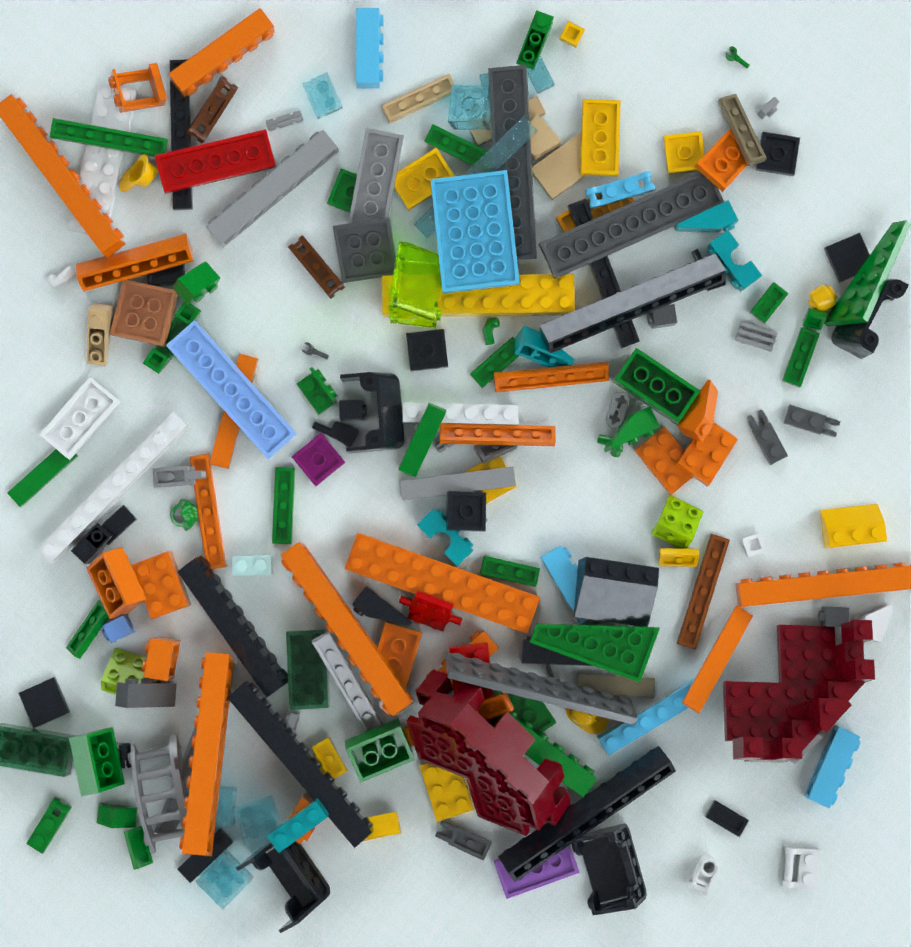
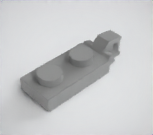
(176, 476)

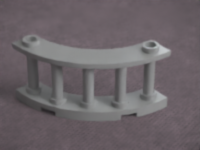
(177, 792)

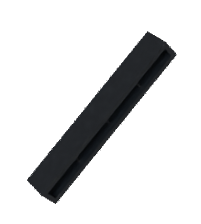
(233, 625)

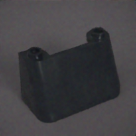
(858, 337)
(611, 869)

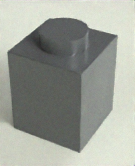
(663, 317)
(833, 616)

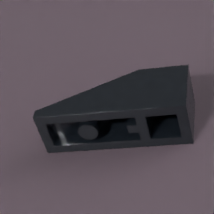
(374, 606)

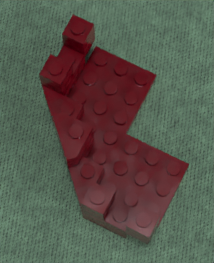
(812, 693)
(491, 758)

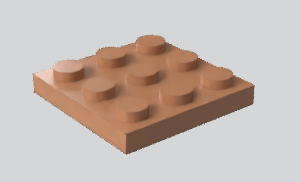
(144, 313)

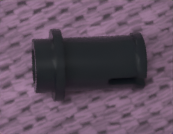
(124, 749)

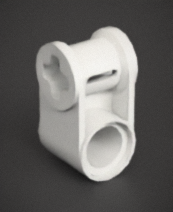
(702, 878)

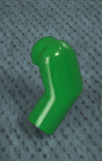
(488, 328)
(603, 439)

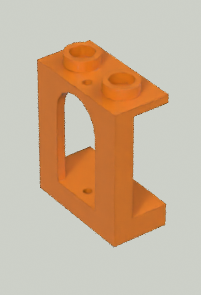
(151, 74)

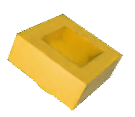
(572, 34)

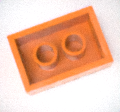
(116, 583)
(161, 584)

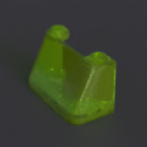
(415, 287)

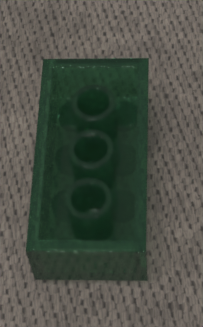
(306, 671)
(35, 750)

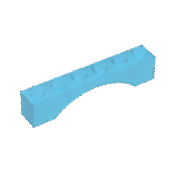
(652, 717)

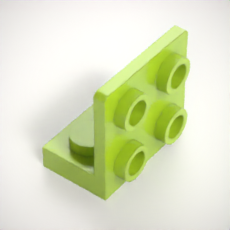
(677, 523)
(120, 667)

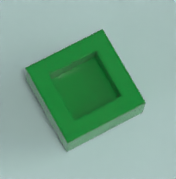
(814, 319)

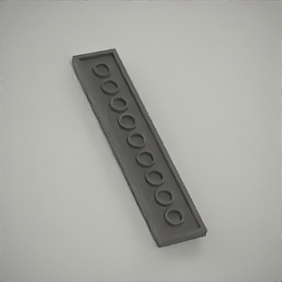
(507, 106)
(629, 224)
(540, 688)

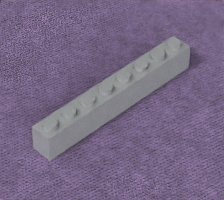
(272, 188)

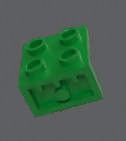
(316, 392)

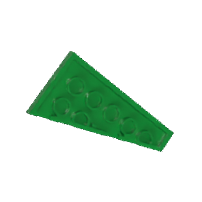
(865, 288)
(608, 647)

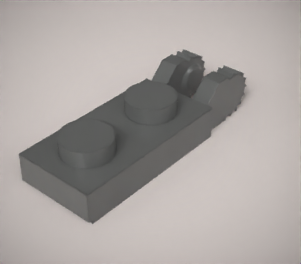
(809, 421)
(767, 438)
(465, 840)

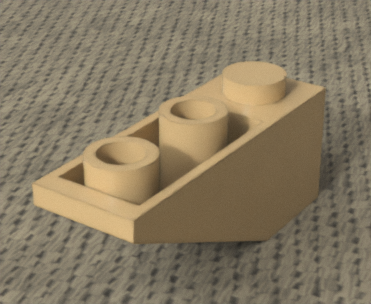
(98, 333)

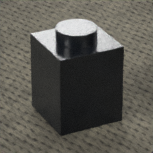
(352, 410)

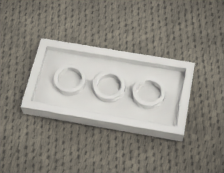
(79, 418)

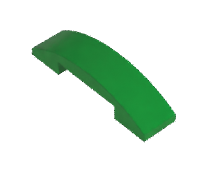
(161, 356)

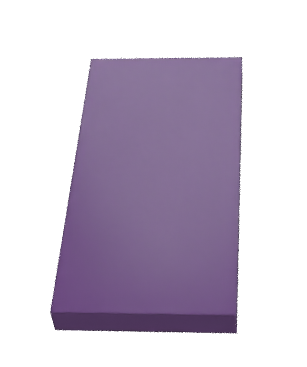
(554, 869)

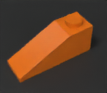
(700, 415)

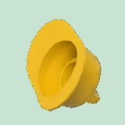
(139, 174)
(587, 722)

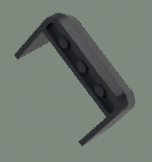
(390, 415)
(297, 876)

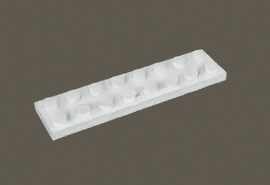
(100, 165)

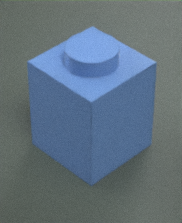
(118, 628)

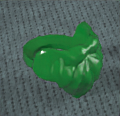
(188, 513)

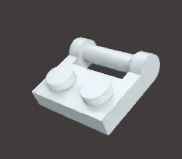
(807, 868)

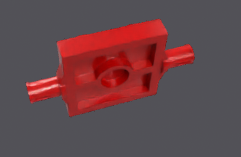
(430, 611)

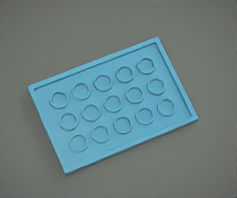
(475, 232)

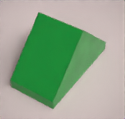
(116, 816)

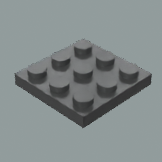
(365, 249)

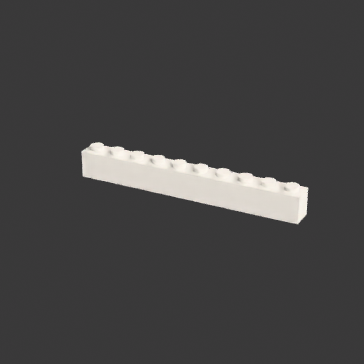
(113, 488)

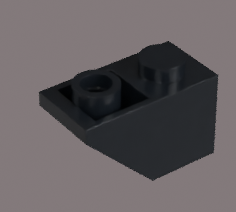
(92, 544)

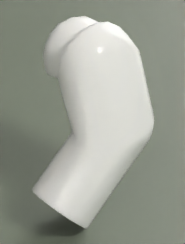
(61, 278)

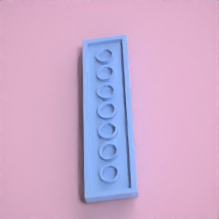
(231, 389)

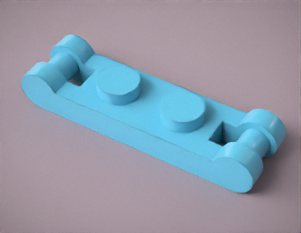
(620, 190)

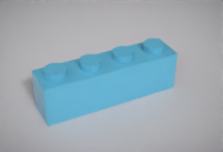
(368, 47)
(563, 574)
(832, 766)

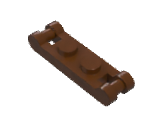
(212, 109)
(316, 266)

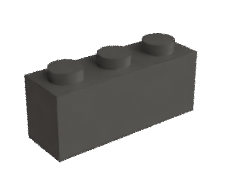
(145, 693)

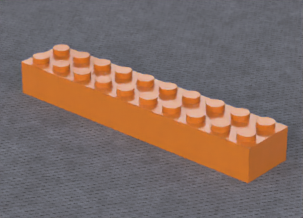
(462, 588)
(347, 628)
(208, 755)

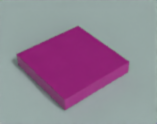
(318, 459)

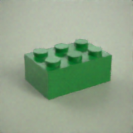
(379, 750)
(96, 761)

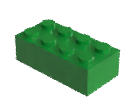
(656, 386)

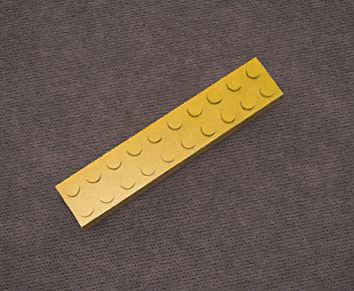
(533, 297)

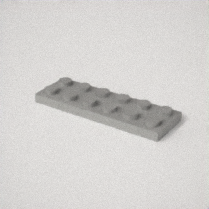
(376, 175)

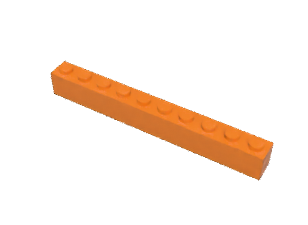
(60, 176)
(823, 585)

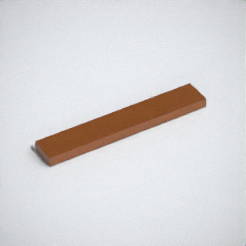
(703, 591)

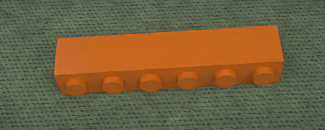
(222, 52)
(134, 262)

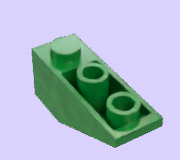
(535, 39)
(637, 425)

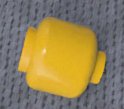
(822, 298)

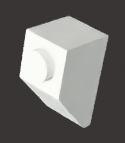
(880, 619)

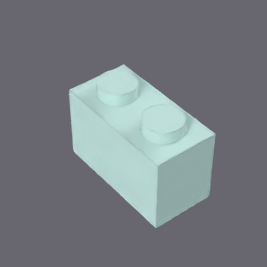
(252, 565)

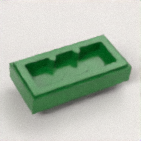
(768, 302)
(138, 851)

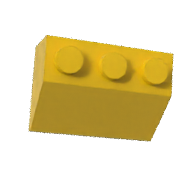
(852, 526)

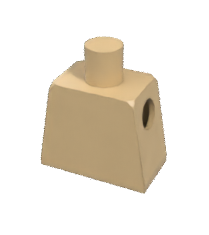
(543, 140)

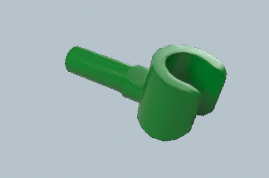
(735, 57)

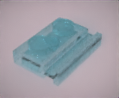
(322, 95)

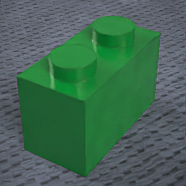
(197, 283)

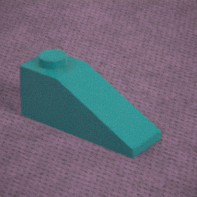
(712, 220)
(531, 346)

